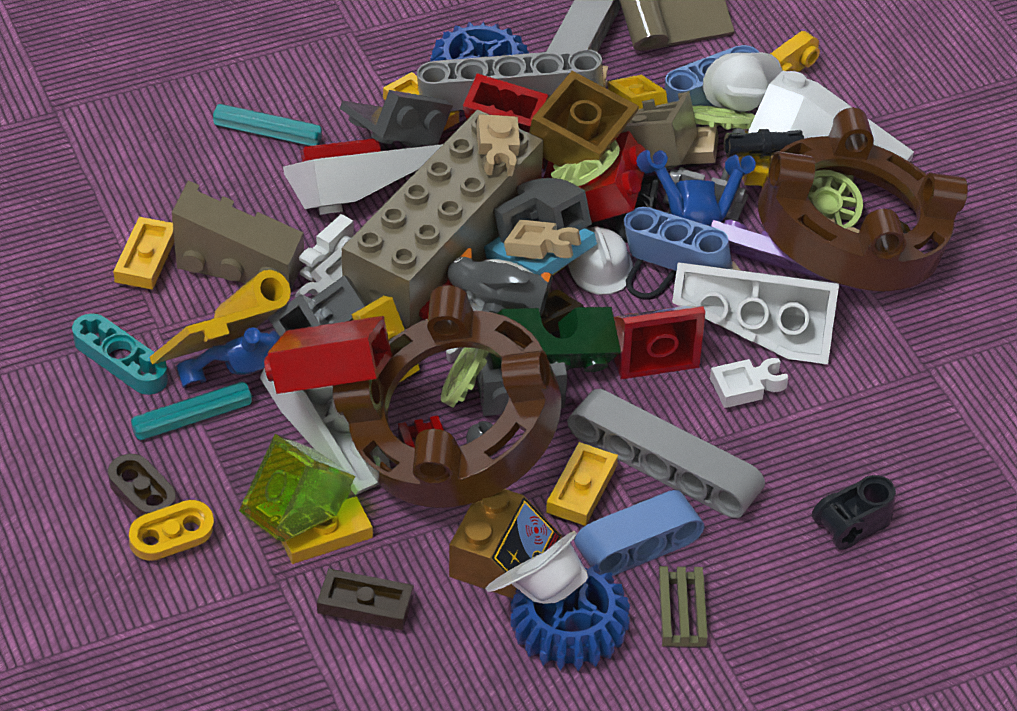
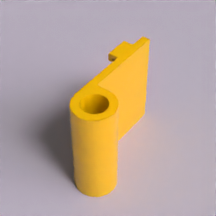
(242, 310)

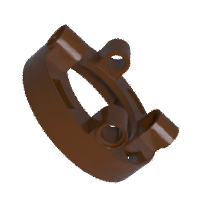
(880, 253)
(437, 469)

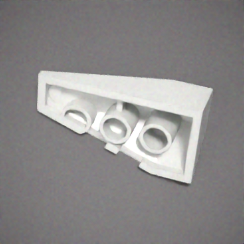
(806, 105)
(349, 178)
(772, 310)
(326, 430)

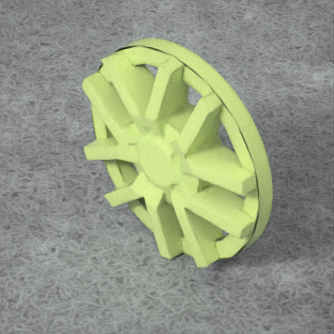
(722, 116)
(587, 169)
(831, 201)
(463, 375)

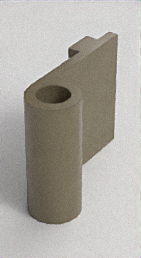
(675, 22)

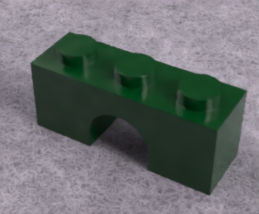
(586, 339)

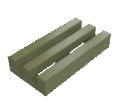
(682, 578)

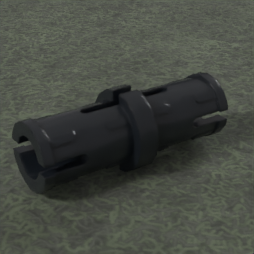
(759, 143)

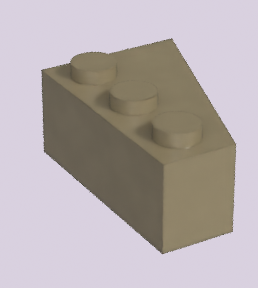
(665, 128)
(230, 243)

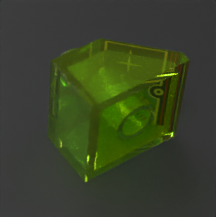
(295, 489)

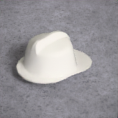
(740, 80)
(604, 266)
(548, 575)

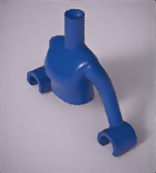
(697, 198)
(241, 356)

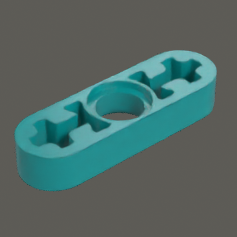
(115, 338)

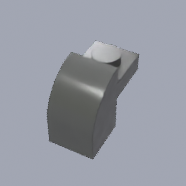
(544, 201)
(328, 307)

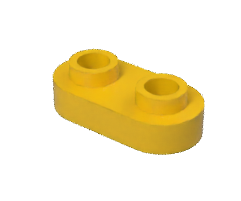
(798, 52)
(169, 530)

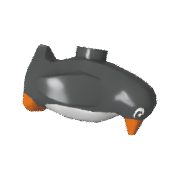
(499, 283)

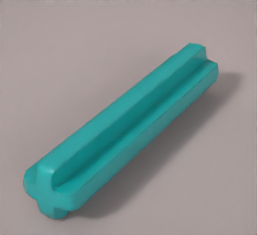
(267, 125)
(191, 410)

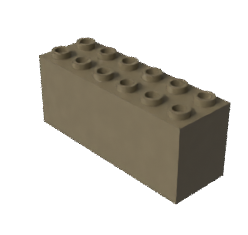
(434, 221)

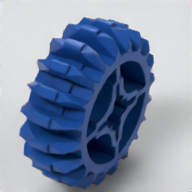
(477, 42)
(576, 626)

